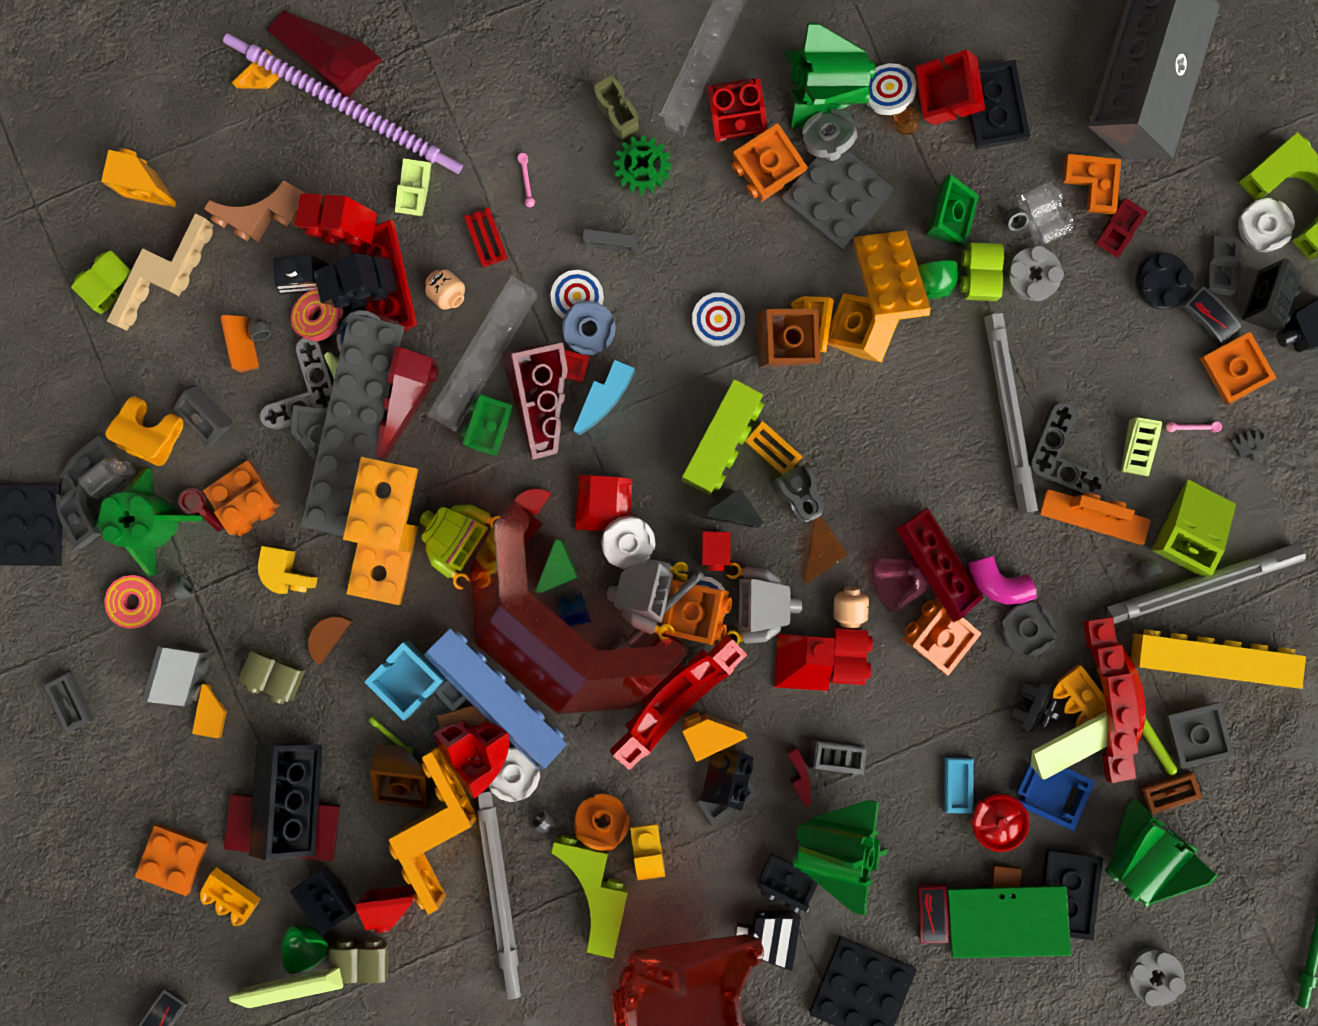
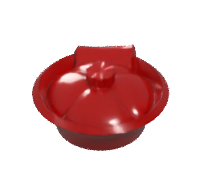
(1000, 822)

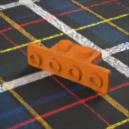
(1096, 515)

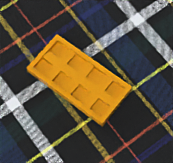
(891, 276)

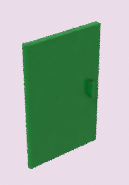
(1009, 926)

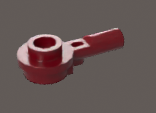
(194, 502)

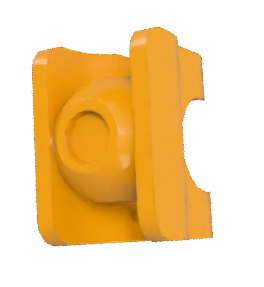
(145, 443)

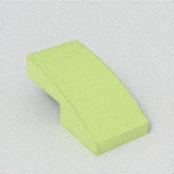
(413, 187)

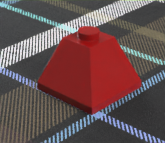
(804, 662)
(384, 907)

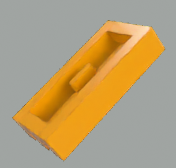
(756, 434)

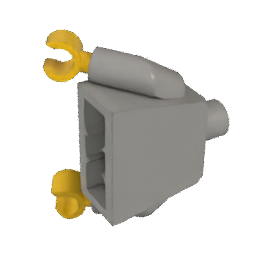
(645, 592)
(762, 604)

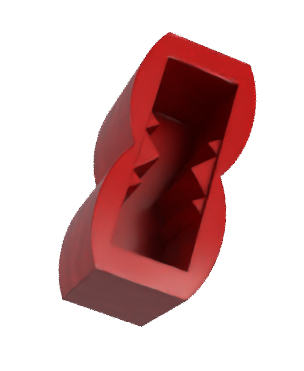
(851, 656)

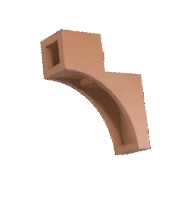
(254, 219)

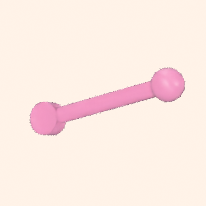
(523, 160)
(1213, 427)

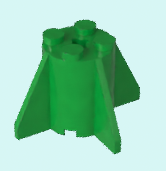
(827, 74)
(140, 520)
(841, 852)
(1154, 859)

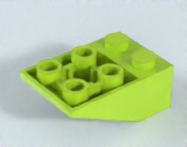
(1196, 529)

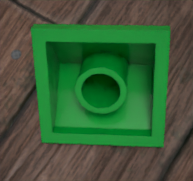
(952, 212)
(558, 569)

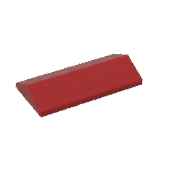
(398, 306)

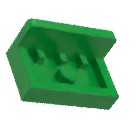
(486, 425)

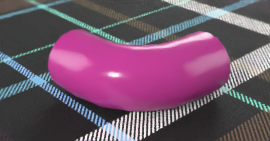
(1001, 588)

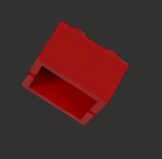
(950, 91)
(336, 219)

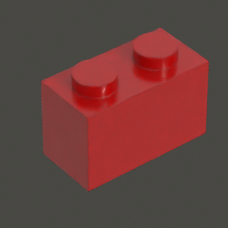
(715, 550)

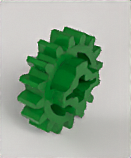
(650, 157)

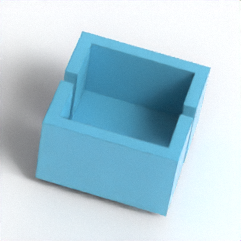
(407, 681)

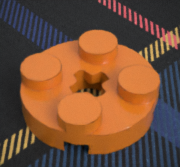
(606, 837)

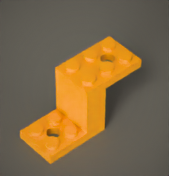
(381, 530)
(431, 830)

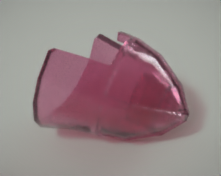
(898, 582)

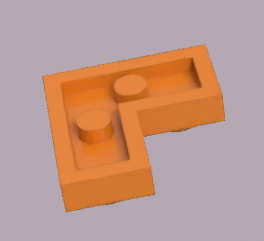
(1100, 175)

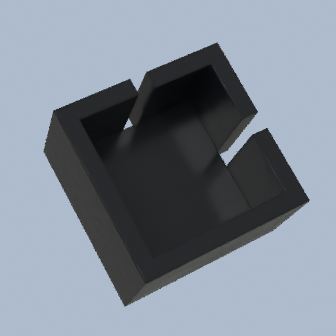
(357, 283)

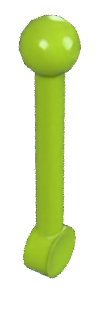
(376, 723)

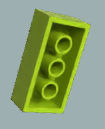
(722, 437)

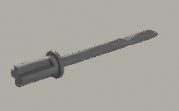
(628, 642)

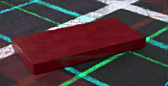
(940, 564)
(239, 827)

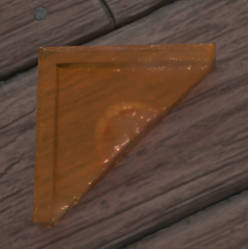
(824, 551)

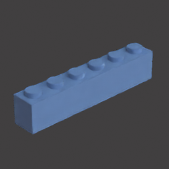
(495, 699)

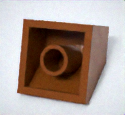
(788, 337)

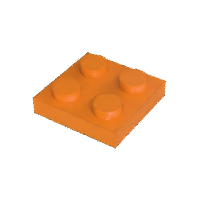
(1237, 368)
(171, 859)

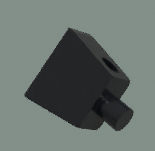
(1301, 328)

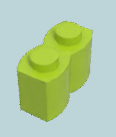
(983, 271)
(103, 282)

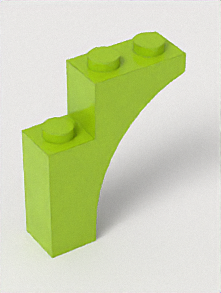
(604, 898)

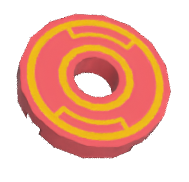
(303, 314)
(117, 597)

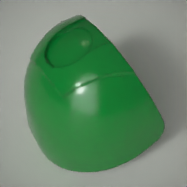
(939, 278)
(302, 949)

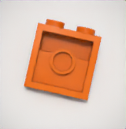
(767, 163)
(241, 499)
(698, 614)
(939, 638)

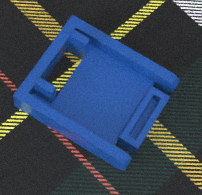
(1049, 795)

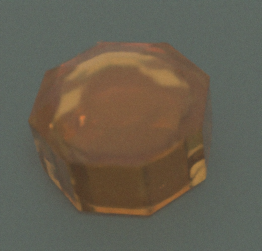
(907, 121)

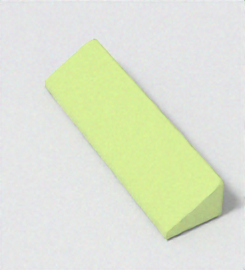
(1070, 747)
(288, 988)

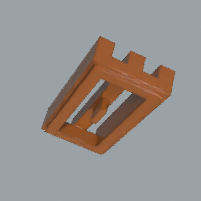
(1148, 798)

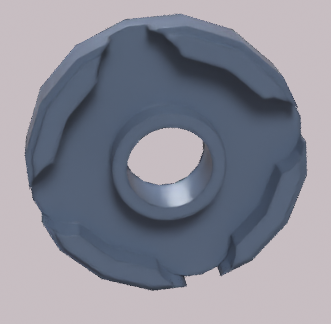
(577, 316)

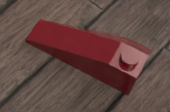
(330, 54)
(410, 380)
(537, 387)

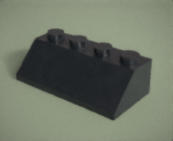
(285, 800)

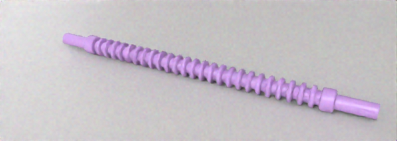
(255, 54)

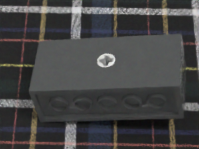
(1152, 75)

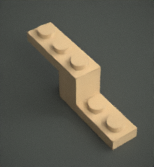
(160, 272)

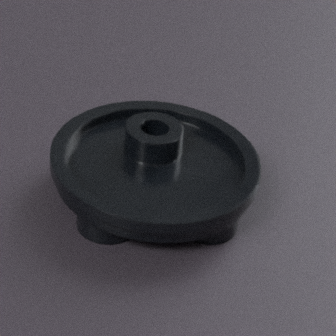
(1163, 281)

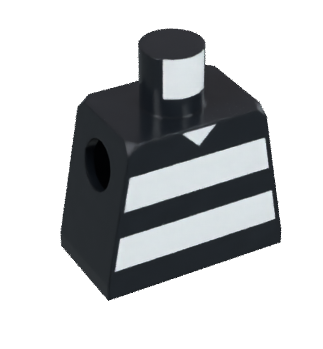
(295, 273)
(777, 933)

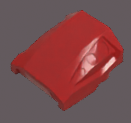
(737, 109)
(601, 501)

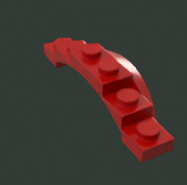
(1122, 696)
(673, 698)

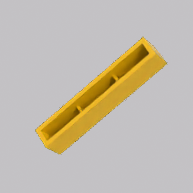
(1218, 661)

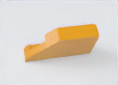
(256, 77)
(209, 714)

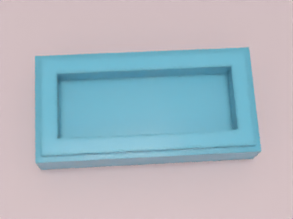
(958, 785)

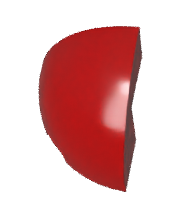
(474, 753)

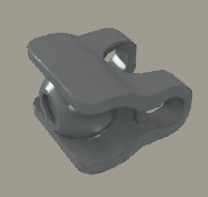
(798, 487)

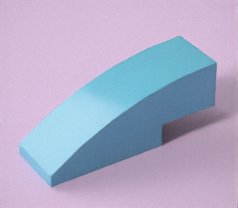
(604, 397)

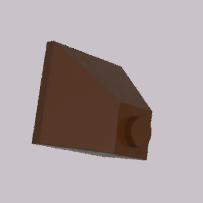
(398, 778)

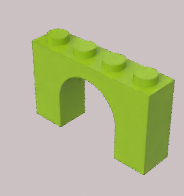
(1289, 160)

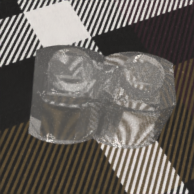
(1046, 215)
(107, 478)

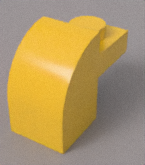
(276, 571)
(647, 851)

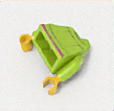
(453, 537)

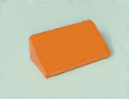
(238, 343)

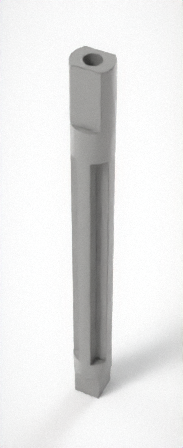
(1011, 413)
(1205, 584)
(498, 893)

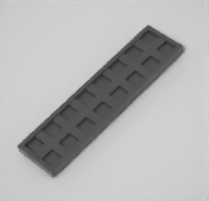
(351, 420)

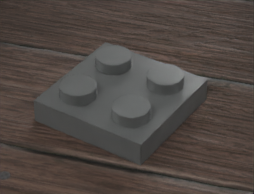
(1199, 735)

